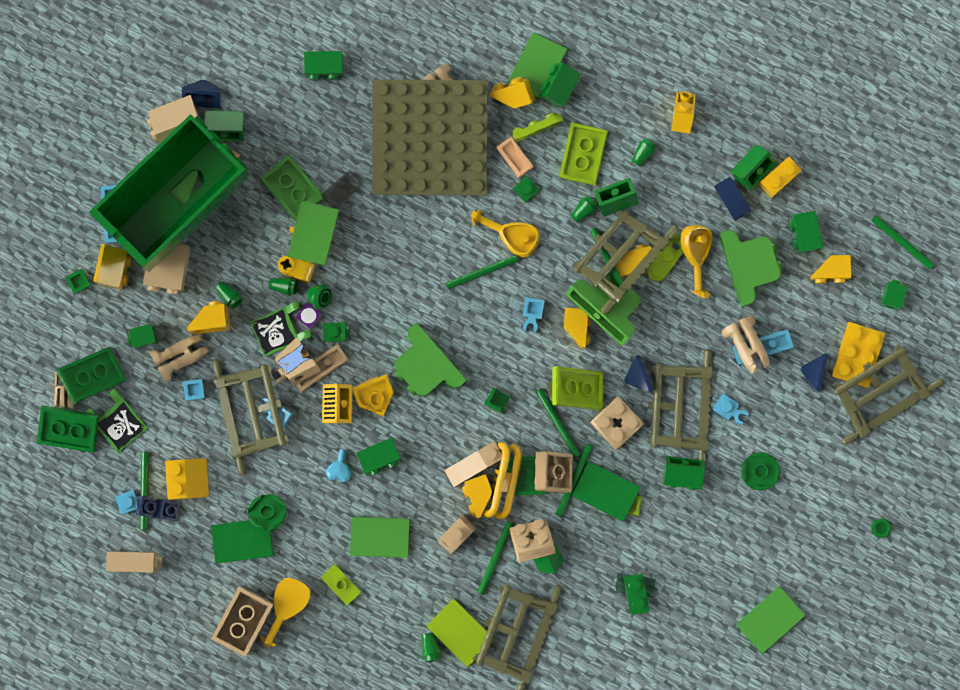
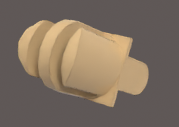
(62, 397)

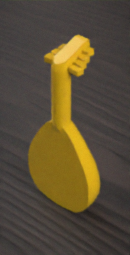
(518, 236)
(696, 245)
(289, 599)

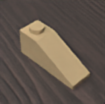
(474, 464)

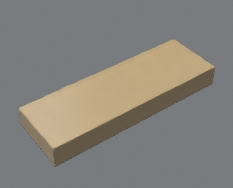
(327, 363)

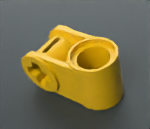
(300, 269)

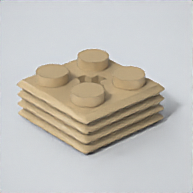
(604, 420)
(553, 472)
(532, 540)

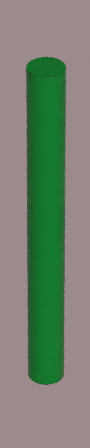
(901, 241)
(606, 256)
(481, 272)
(558, 423)
(575, 477)
(144, 485)
(495, 558)

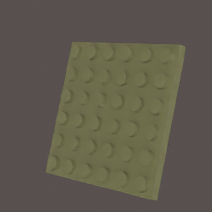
(429, 137)

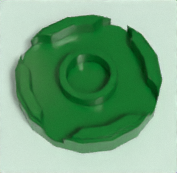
(756, 467)
(267, 513)

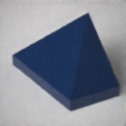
(203, 94)
(815, 371)
(637, 376)

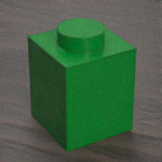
(893, 295)
(142, 336)

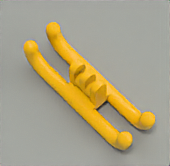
(505, 481)

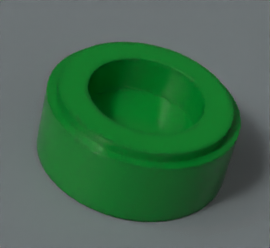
(881, 528)

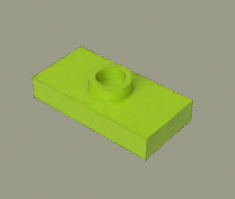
(341, 584)

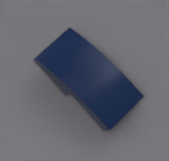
(732, 198)
(157, 508)

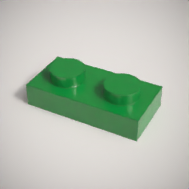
(636, 594)

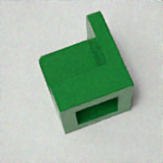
(496, 400)
(549, 563)

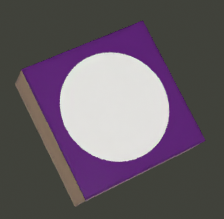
(308, 315)

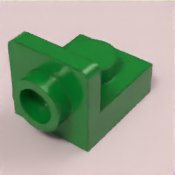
(335, 332)

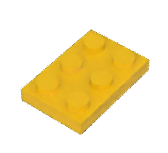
(857, 348)

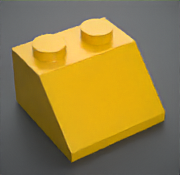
(112, 267)
(211, 319)
(187, 479)

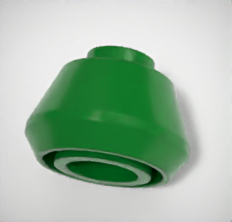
(319, 296)

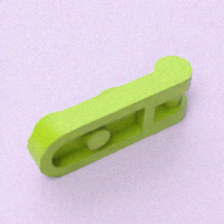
(537, 127)
(665, 261)

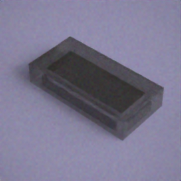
(341, 189)

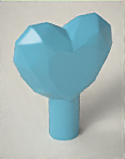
(339, 468)

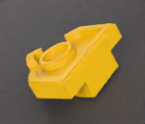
(374, 394)

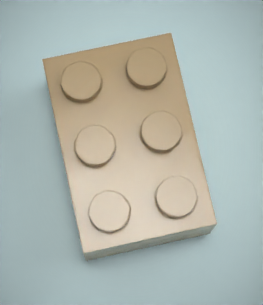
(243, 621)

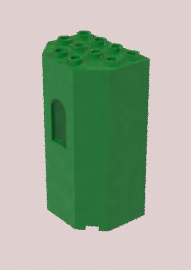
(142, 211)

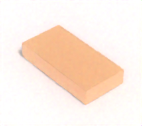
(514, 157)

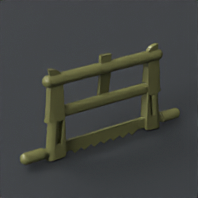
(598, 279)
(680, 372)
(910, 372)
(244, 377)
(526, 600)

